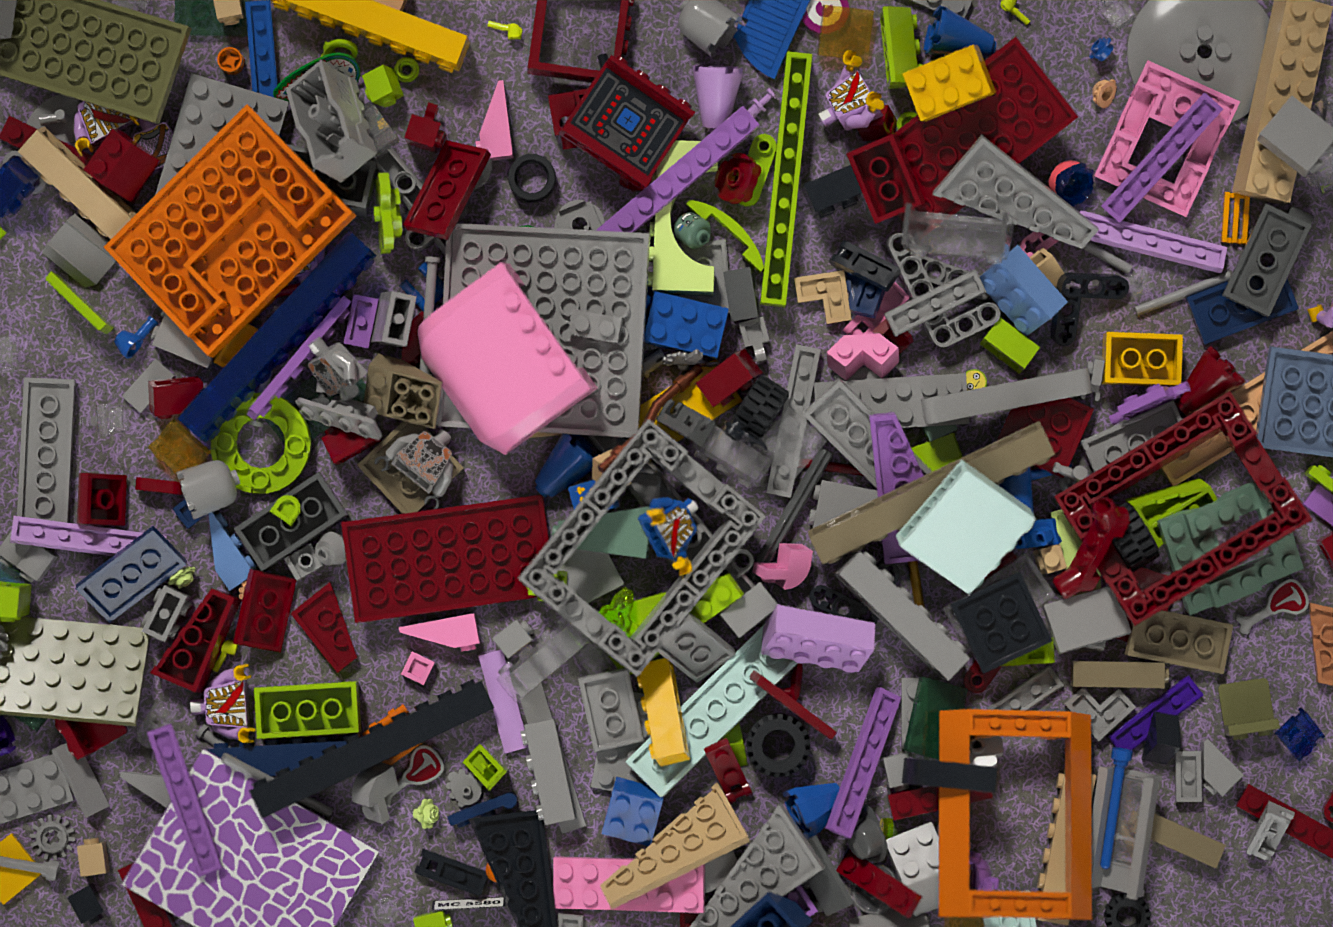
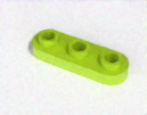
(764, 159)

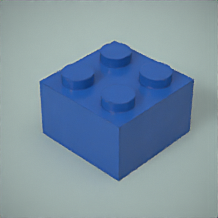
(632, 812)

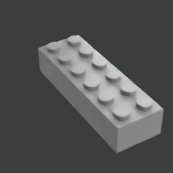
(901, 615)

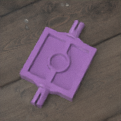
(1155, 396)

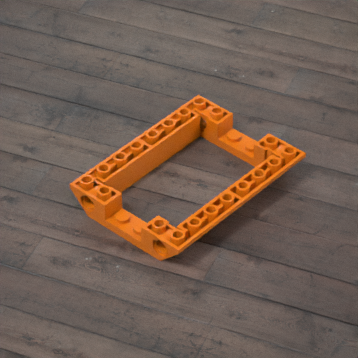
(953, 859)

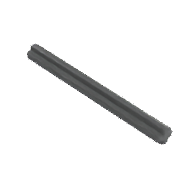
(792, 510)

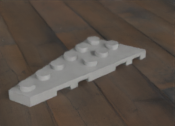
(998, 184)
(772, 862)

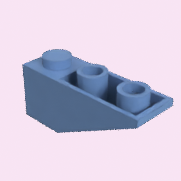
(228, 558)

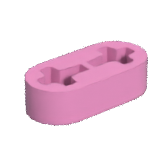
(1034, 236)

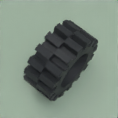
(1120, 901)

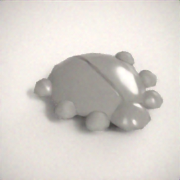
(464, 787)

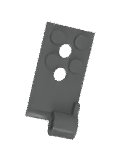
(1282, 238)

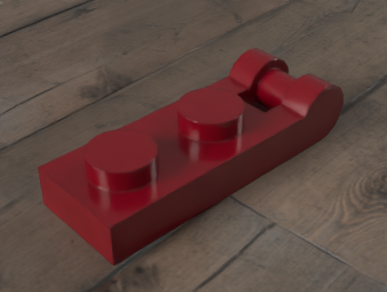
(727, 770)

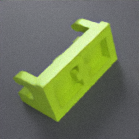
(1009, 345)

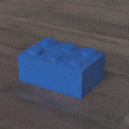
(685, 325)

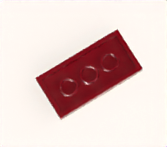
(447, 189)

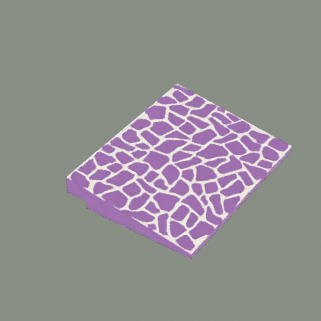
(274, 870)

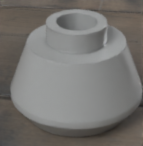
(331, 549)

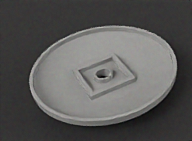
(1174, 29)

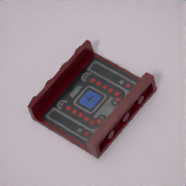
(627, 121)

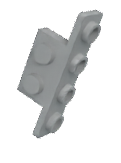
(346, 415)

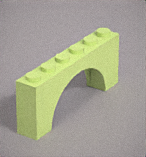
(672, 268)

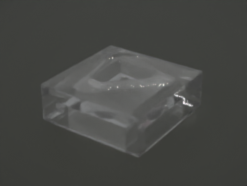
(1139, 282)

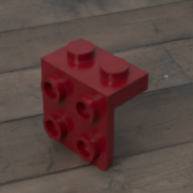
(88, 737)

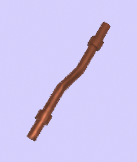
(680, 384)

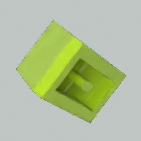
(485, 766)

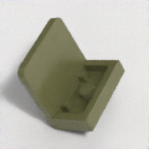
(1247, 708)

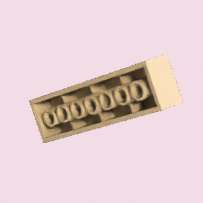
(1286, 69)

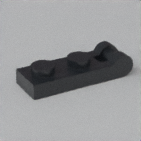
(865, 265)
(452, 872)

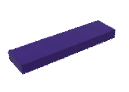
(1172, 702)

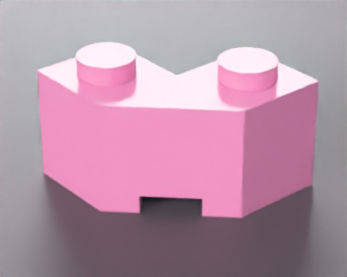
(863, 349)

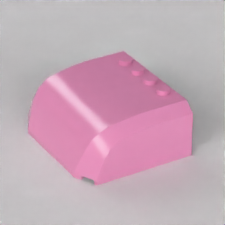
(500, 361)

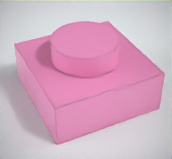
(418, 668)

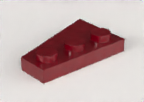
(326, 627)

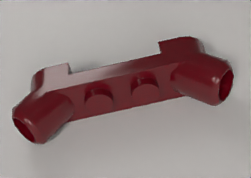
(1082, 574)

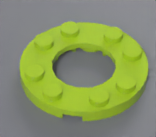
(290, 464)

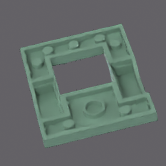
(1192, 534)

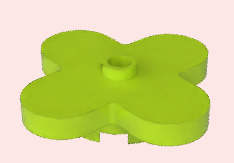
(387, 213)

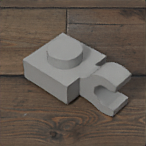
(755, 335)
(1096, 369)

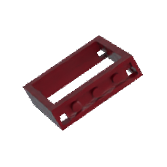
(568, 72)

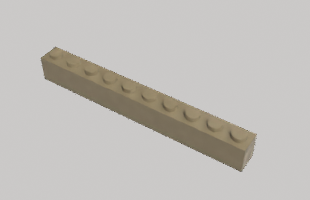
(894, 509)

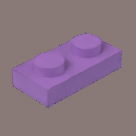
(361, 321)

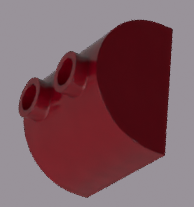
(101, 499)

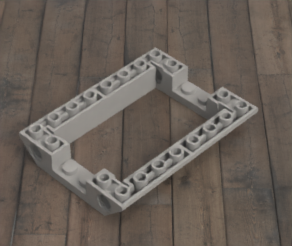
(739, 524)

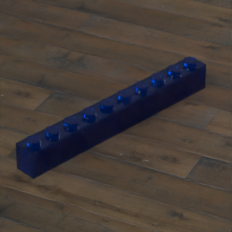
(277, 337)

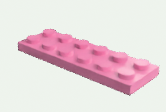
(579, 881)

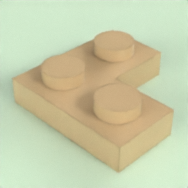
(827, 287)

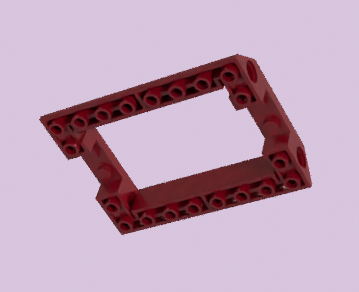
(1218, 416)

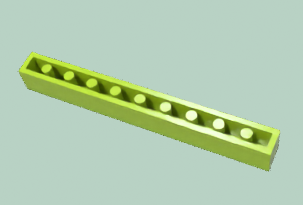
(785, 179)

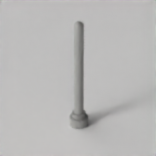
(47, 869)

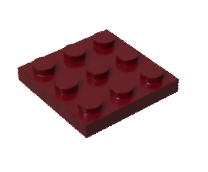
(1062, 422)

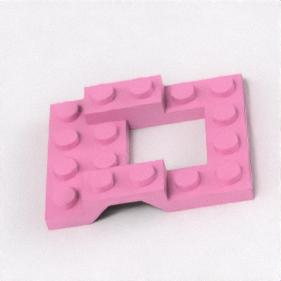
(1166, 98)

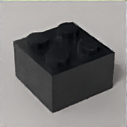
(832, 191)

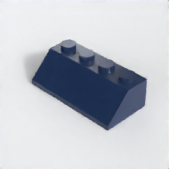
(774, 911)

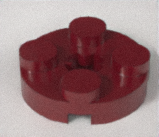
(747, 172)

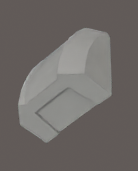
(80, 252)

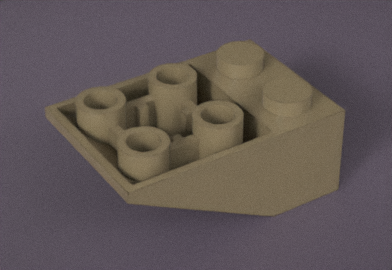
(402, 391)

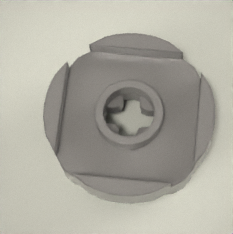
(579, 209)

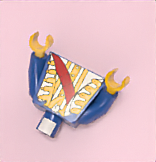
(670, 529)

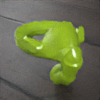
(329, 47)

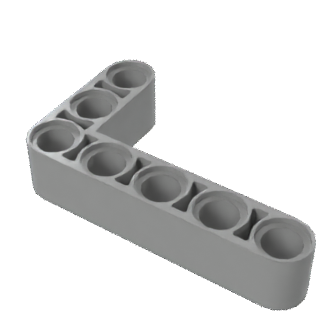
(941, 321)

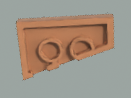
(1322, 638)

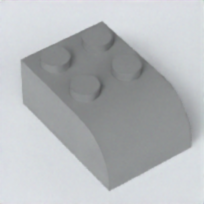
(916, 863)

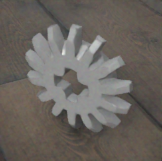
(41, 838)

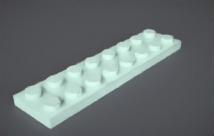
(714, 711)

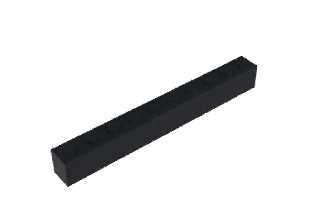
(370, 749)

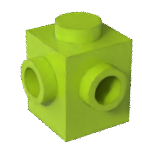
(382, 86)

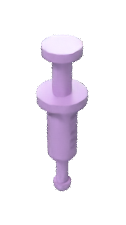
(757, 107)

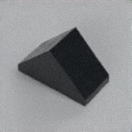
(1162, 738)

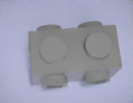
(166, 613)

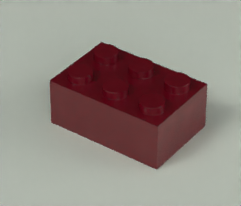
(885, 177)

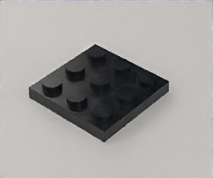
(1001, 622)

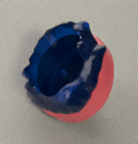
(1072, 181)

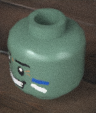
(692, 230)

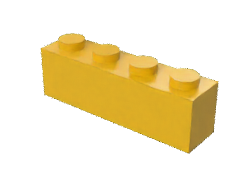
(664, 713)

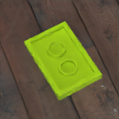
(79, 303)

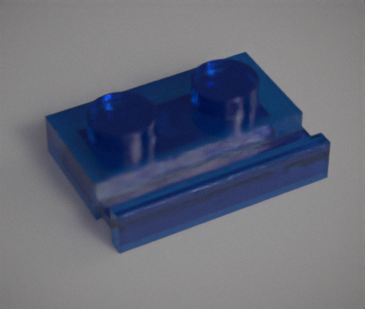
(1299, 734)

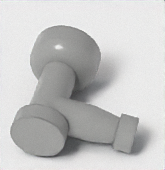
(1071, 476)

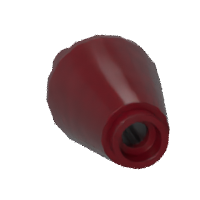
(1209, 381)

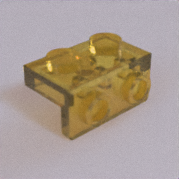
(179, 448)

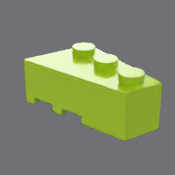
(1170, 500)

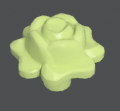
(182, 577)
(426, 813)

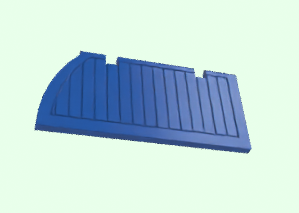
(769, 32)

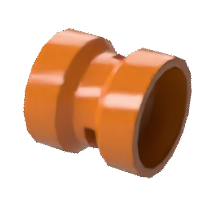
(227, 58)

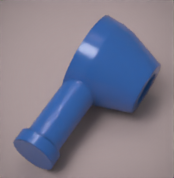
(126, 339)

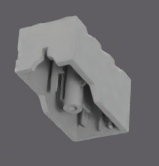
(331, 120)

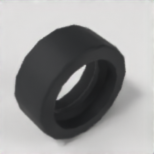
(532, 159)

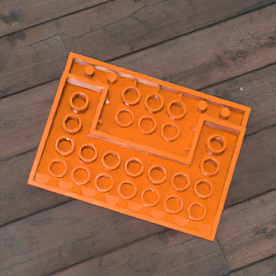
(229, 231)

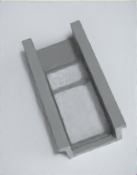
(1131, 834)

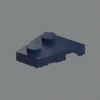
(863, 297)

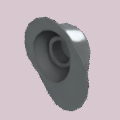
(868, 837)

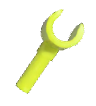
(1008, 5)
(514, 30)
(227, 648)

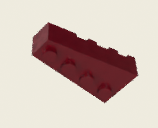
(198, 643)

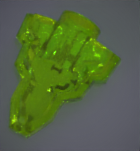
(619, 610)

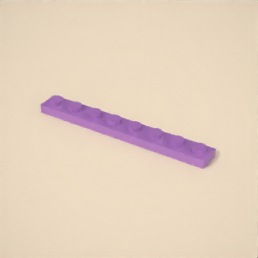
(682, 173)

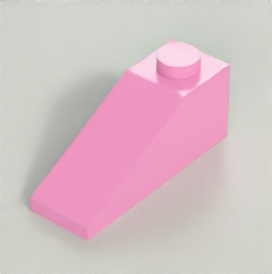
(495, 130)
(452, 632)

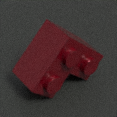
(733, 374)

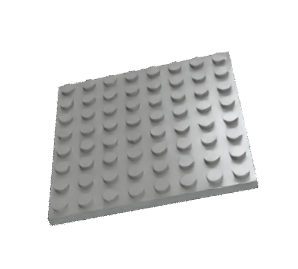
(562, 273)

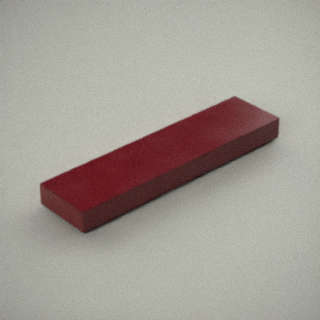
(793, 705)

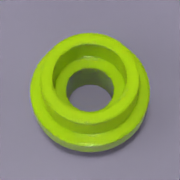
(406, 61)

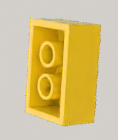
(949, 83)
(1142, 359)

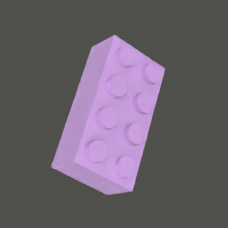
(818, 638)

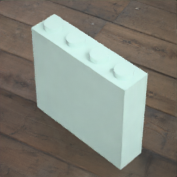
(965, 527)

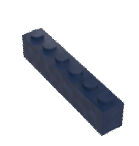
(275, 756)

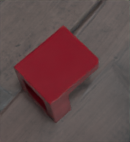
(880, 127)
(901, 341)

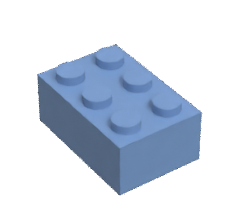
(1022, 291)

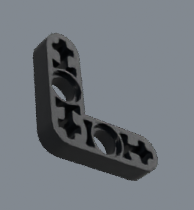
(1074, 295)
(856, 607)

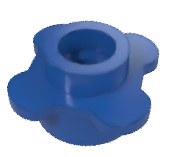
(1101, 49)

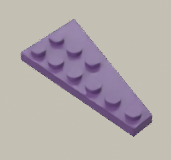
(893, 467)

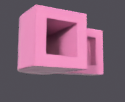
(791, 566)

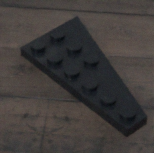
(520, 864)

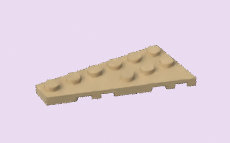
(685, 844)

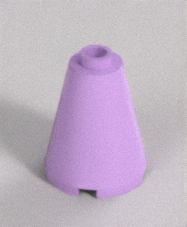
(716, 92)

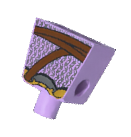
(155, 139)

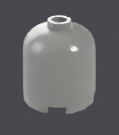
(707, 24)
(208, 487)

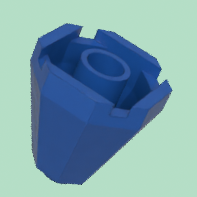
(811, 806)

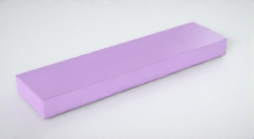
(505, 709)

